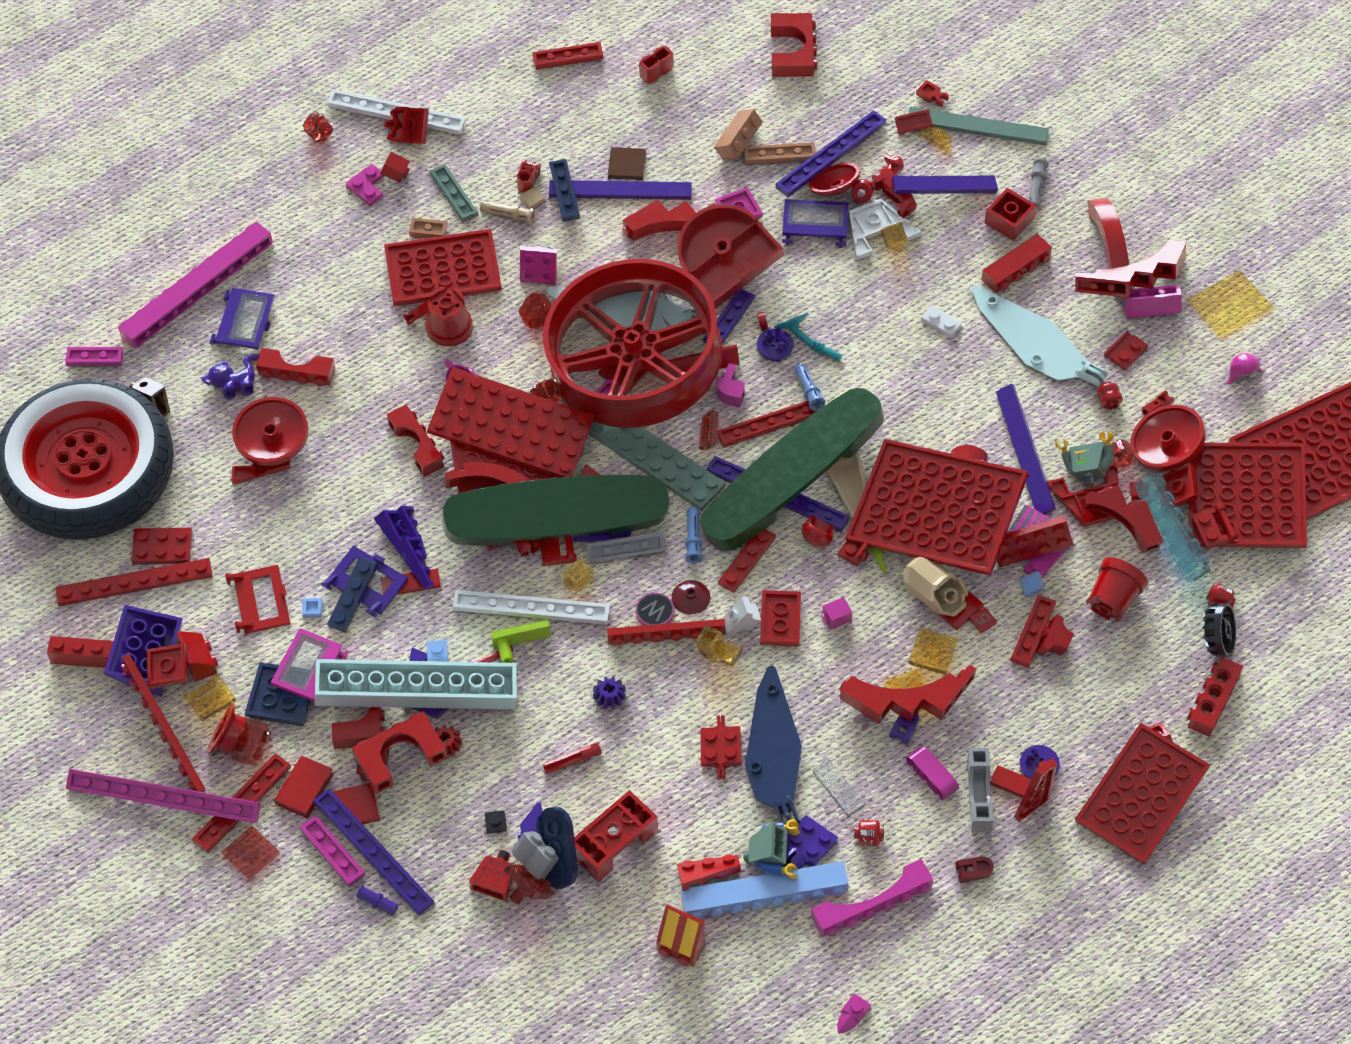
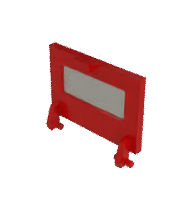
(260, 599)

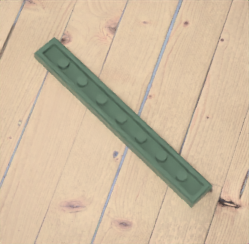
(987, 127)

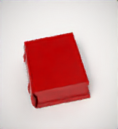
(303, 786)

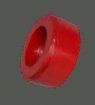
(762, 321)

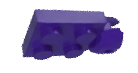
(810, 844)

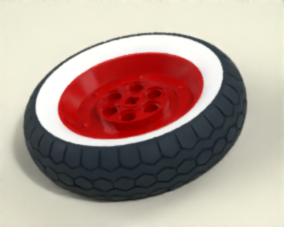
(59, 429)

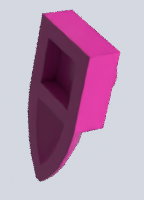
(852, 1013)

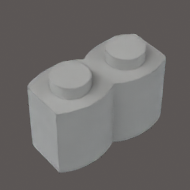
(535, 854)

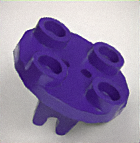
(779, 340)
(1031, 758)

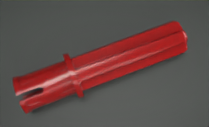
(572, 758)

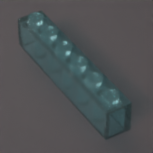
(1172, 527)

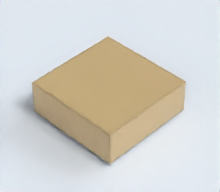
(532, 198)

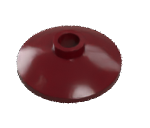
(690, 604)

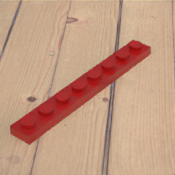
(133, 582)
(158, 718)

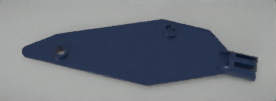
(773, 748)

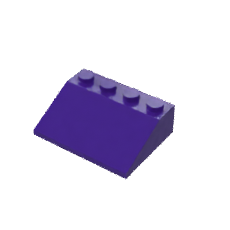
(136, 633)

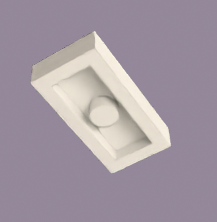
(941, 321)

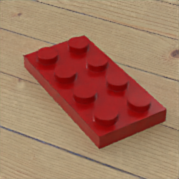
(1035, 541)

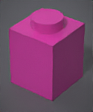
(836, 613)

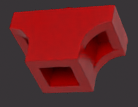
(1055, 637)

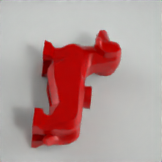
(905, 202)

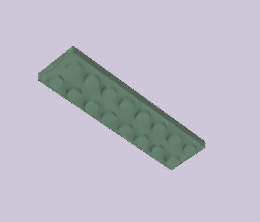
(661, 461)

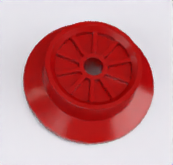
(226, 731)

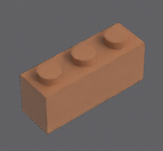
(738, 134)

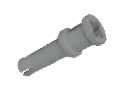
(1038, 177)

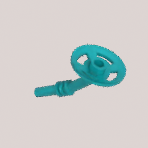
(793, 325)

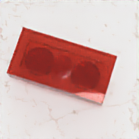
(708, 431)

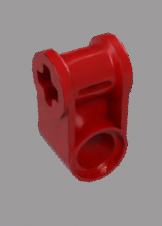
(527, 175)

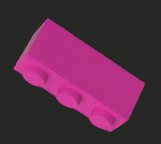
(1153, 302)

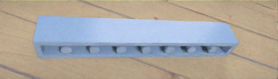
(765, 890)

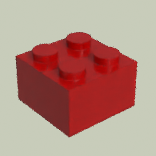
(1010, 214)

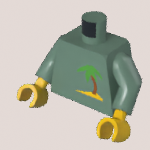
(1088, 460)

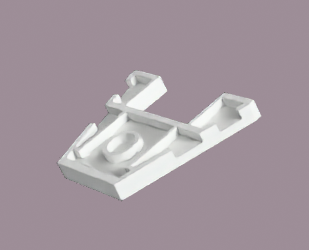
(870, 219)

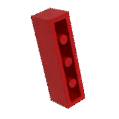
(1016, 263)
(79, 651)

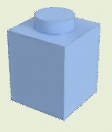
(437, 651)

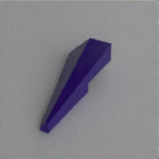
(401, 531)

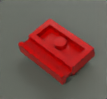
(1126, 350)

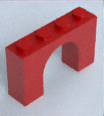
(802, 61)
(415, 730)
(350, 733)

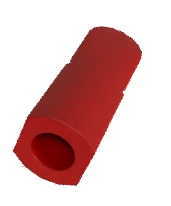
(1157, 403)

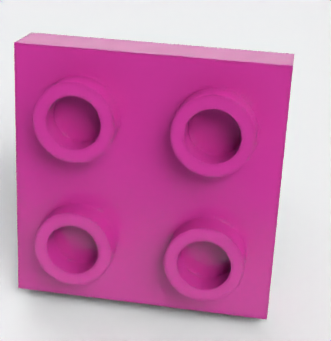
(538, 264)

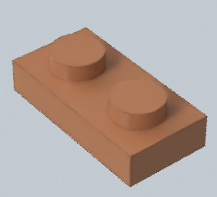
(427, 228)

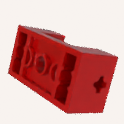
(598, 847)

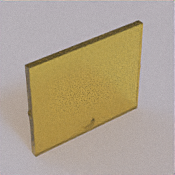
(1230, 303)

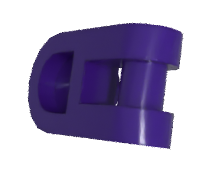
(910, 726)

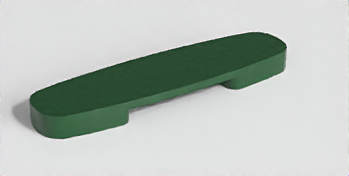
(791, 467)
(555, 509)

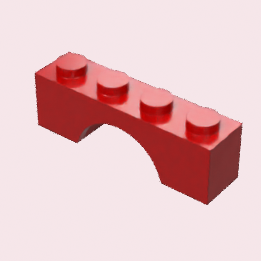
(317, 371)
(405, 423)

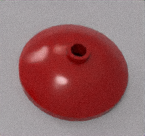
(835, 179)

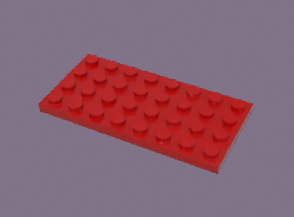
(510, 423)

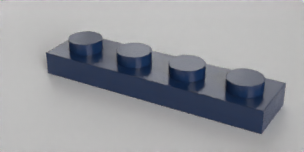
(564, 190)
(352, 594)

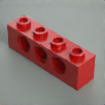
(1206, 722)

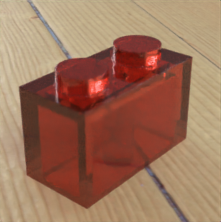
(250, 742)

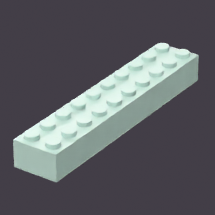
(415, 684)

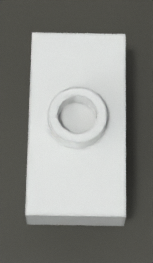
(741, 616)

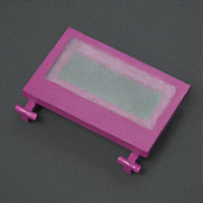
(298, 665)

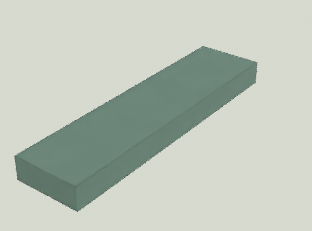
(454, 193)

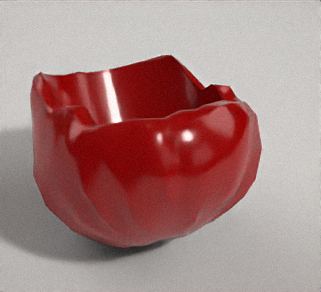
(817, 532)

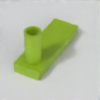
(516, 635)

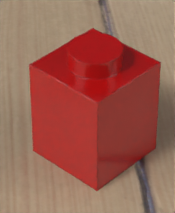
(395, 167)

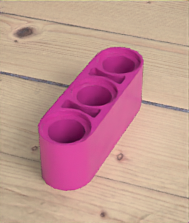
(932, 771)

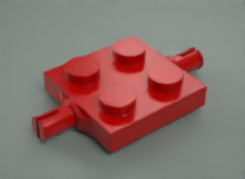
(721, 746)

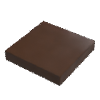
(626, 163)

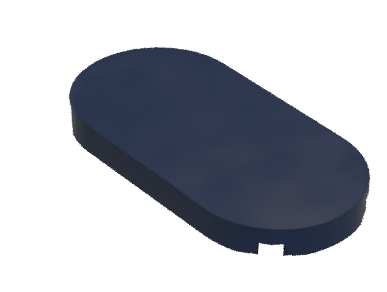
(557, 832)

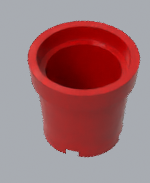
(455, 325)
(1116, 588)

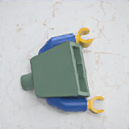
(769, 848)

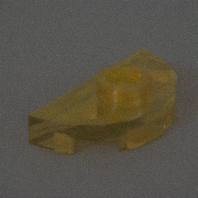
(937, 137)

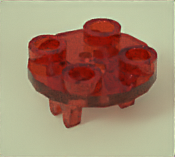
(537, 304)

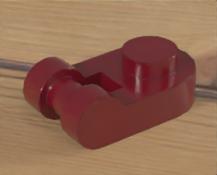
(981, 867)

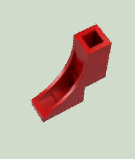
(1134, 516)

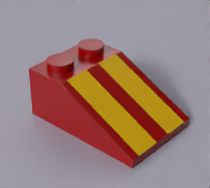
(681, 936)

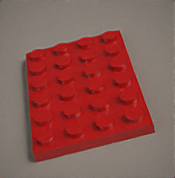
(449, 261)
(1142, 793)

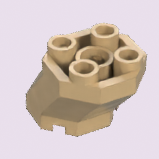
(935, 586)

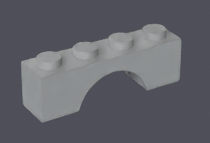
(979, 790)

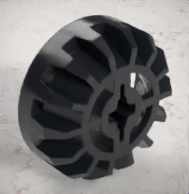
(1220, 629)

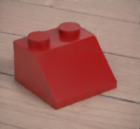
(198, 656)

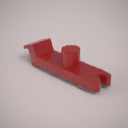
(416, 313)

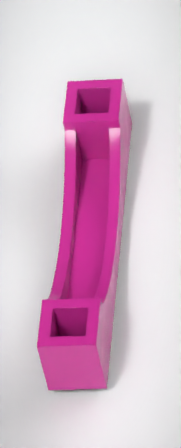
(832, 917)

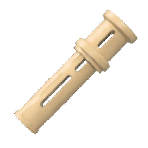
(516, 212)

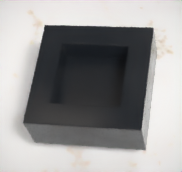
(495, 822)

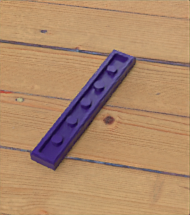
(944, 184)

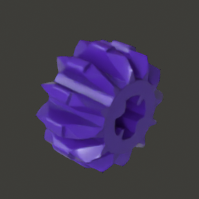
(616, 694)

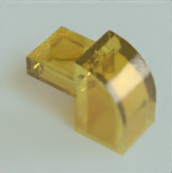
(714, 648)

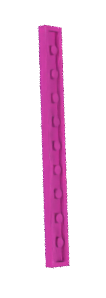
(163, 795)

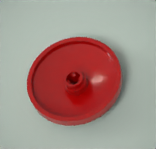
(270, 431)
(1168, 437)

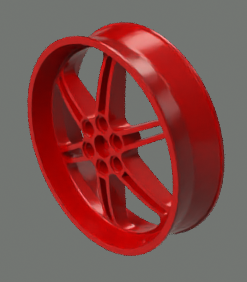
(633, 346)

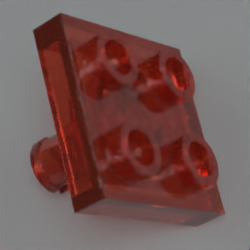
(527, 884)

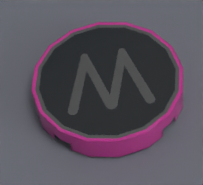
(654, 609)

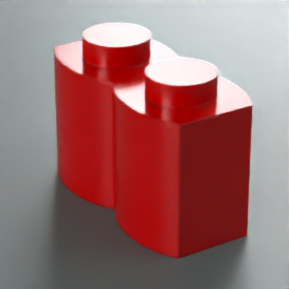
(656, 64)

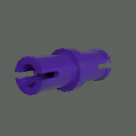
(377, 900)

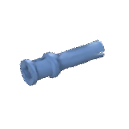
(811, 391)
(693, 541)

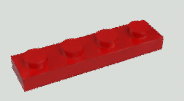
(567, 55)
(746, 560)
(1030, 636)

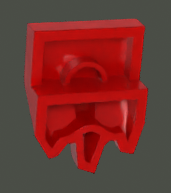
(408, 125)

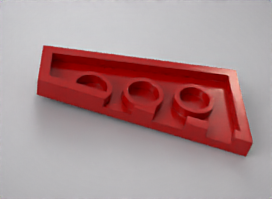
(1038, 789)

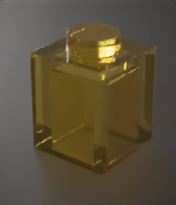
(894, 236)
(577, 575)

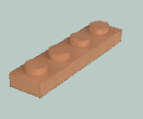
(779, 153)

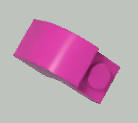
(727, 389)

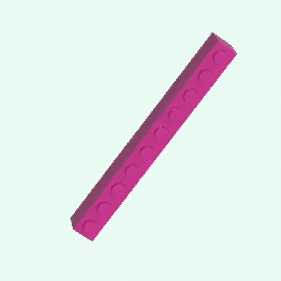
(195, 285)

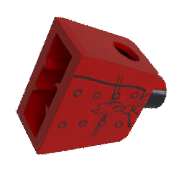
(491, 877)

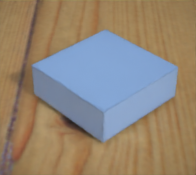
(1032, 584)
(312, 607)

